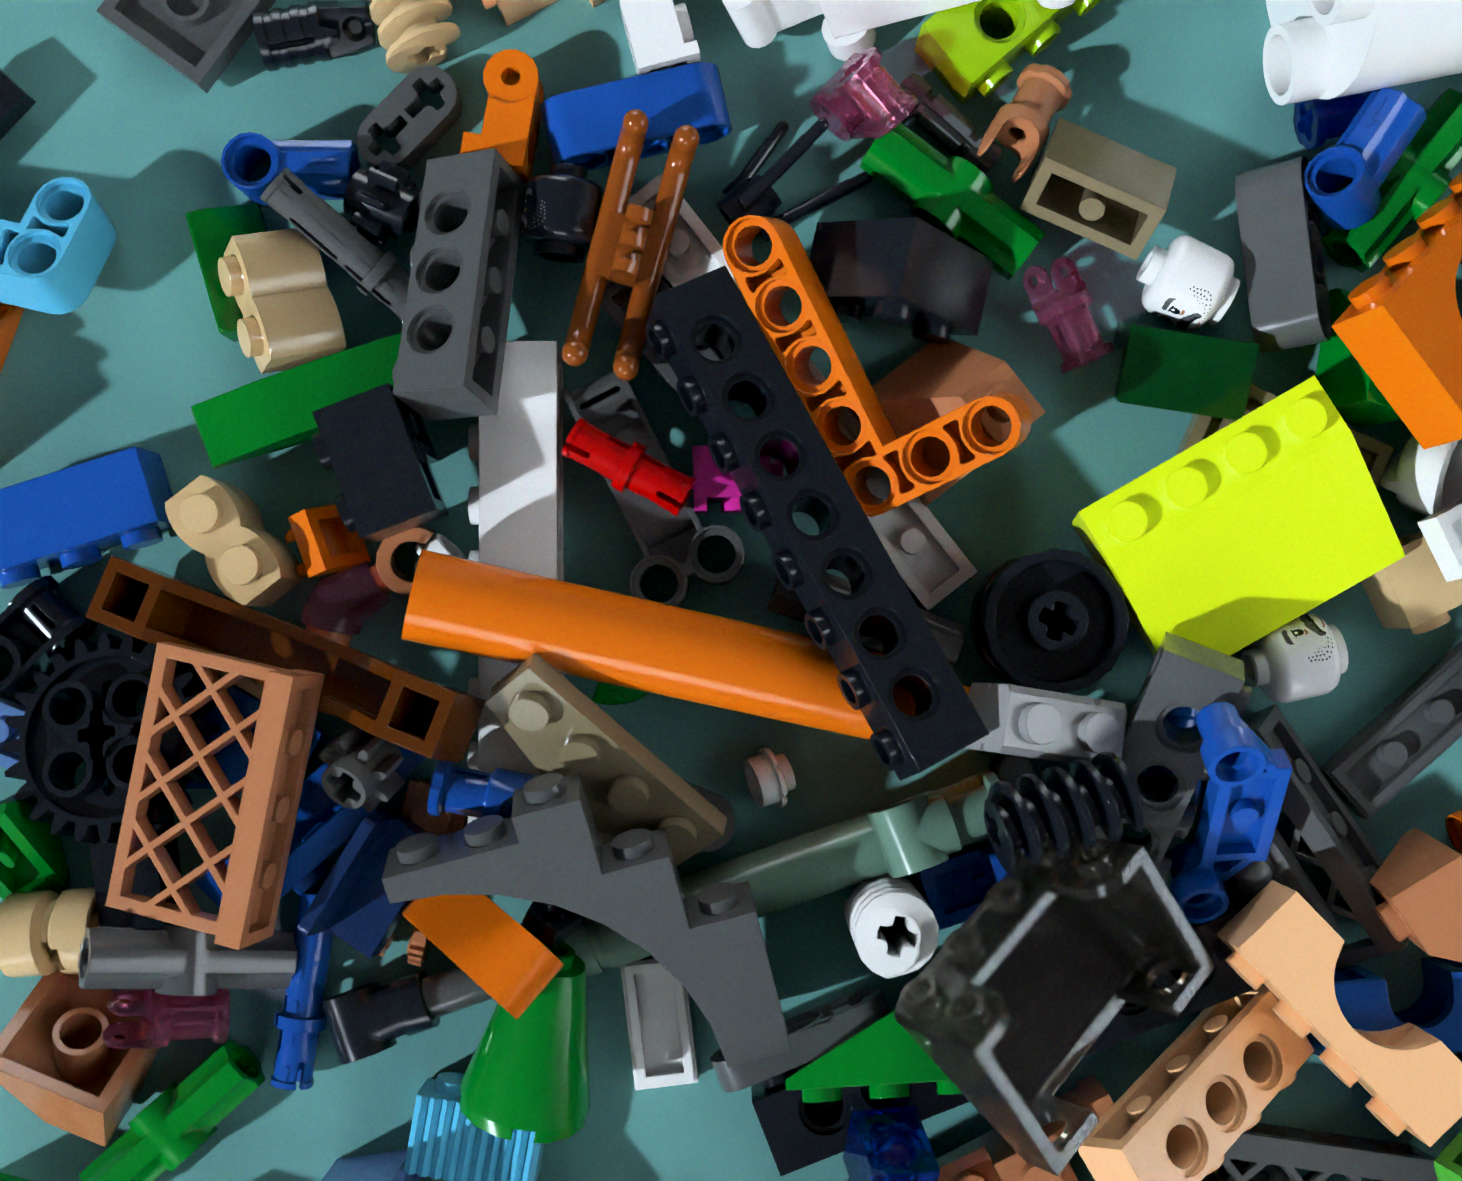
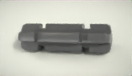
(949, 125)

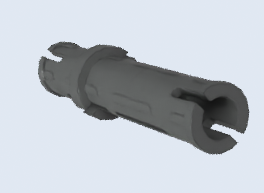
(339, 240)

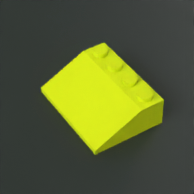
(1244, 526)

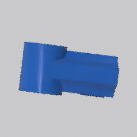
(1363, 159)
(320, 164)

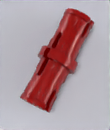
(628, 466)

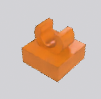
(324, 541)

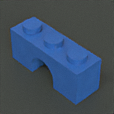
(1437, 1010)

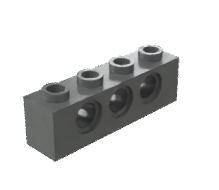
(460, 287)
(1178, 677)

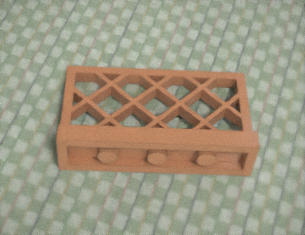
(262, 818)

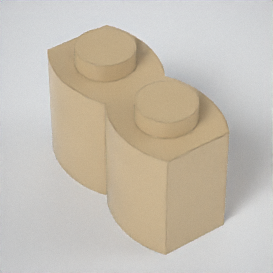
(282, 299)
(231, 532)

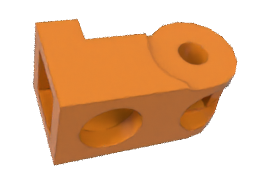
(511, 111)

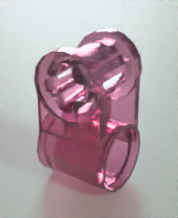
(862, 99)

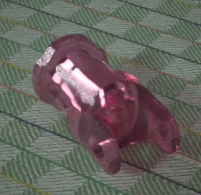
(1067, 314)
(167, 1018)

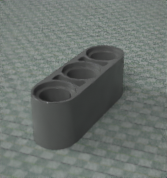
(1283, 257)

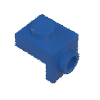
(960, 883)

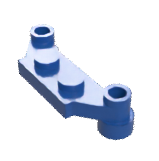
(1236, 815)

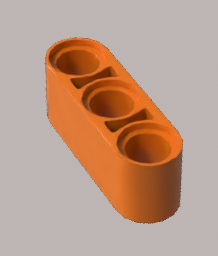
(487, 947)

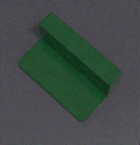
(1184, 371)

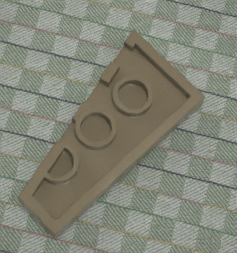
(621, 777)

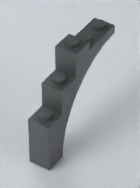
(630, 884)

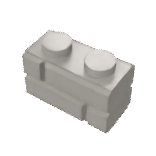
(1046, 723)

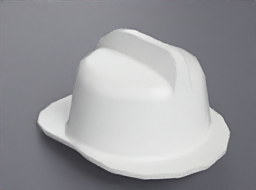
(1425, 477)

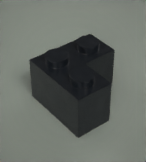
(902, 276)
(380, 463)

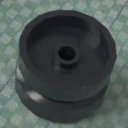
(1085, 611)

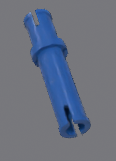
(302, 1008)

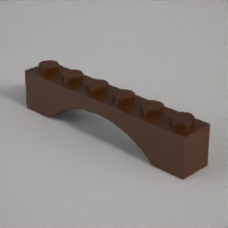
(356, 685)

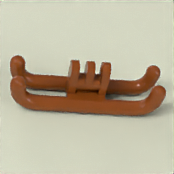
(630, 245)

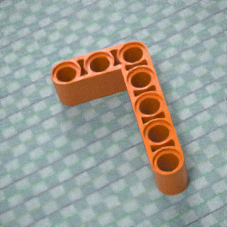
(848, 383)

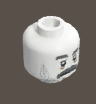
(1188, 283)
(1297, 660)

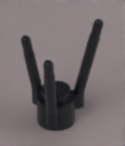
(754, 193)

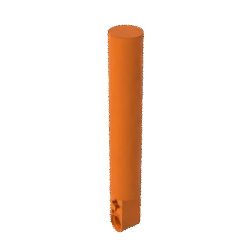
(631, 643)

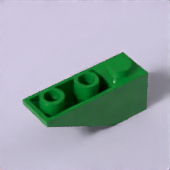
(875, 1057)

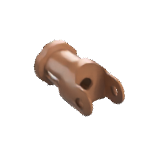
(1025, 121)

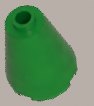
(534, 1067)

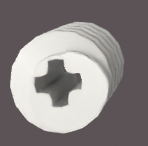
(905, 942)

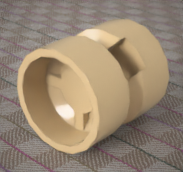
(45, 930)

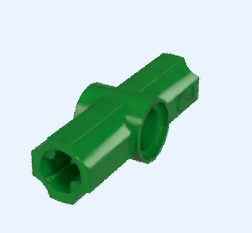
(1408, 189)
(952, 198)
(180, 1118)

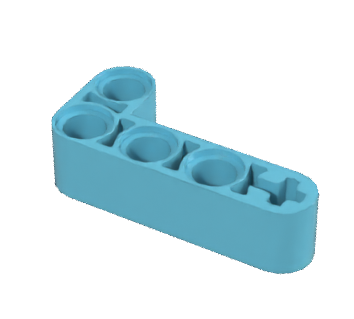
(55, 249)

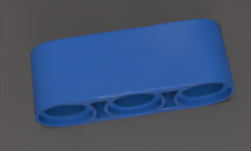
(587, 121)

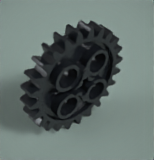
(55, 744)

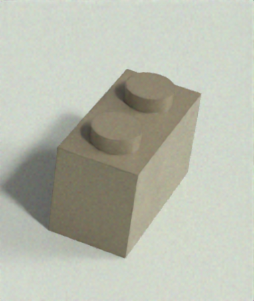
(1099, 189)

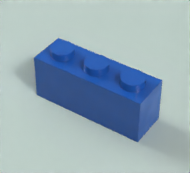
(80, 512)

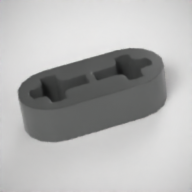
(404, 110)

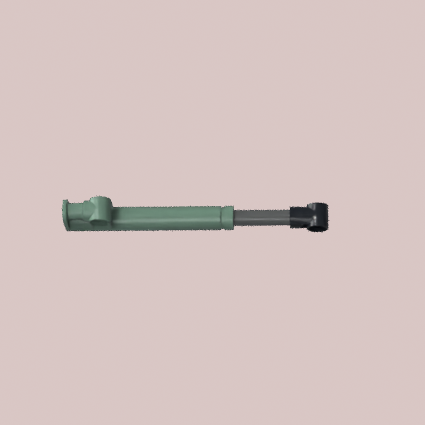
(889, 840)

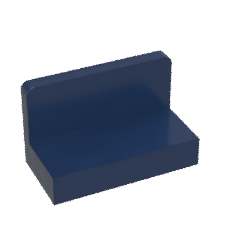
(353, 895)

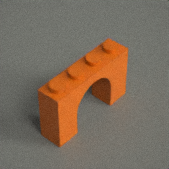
(1409, 325)

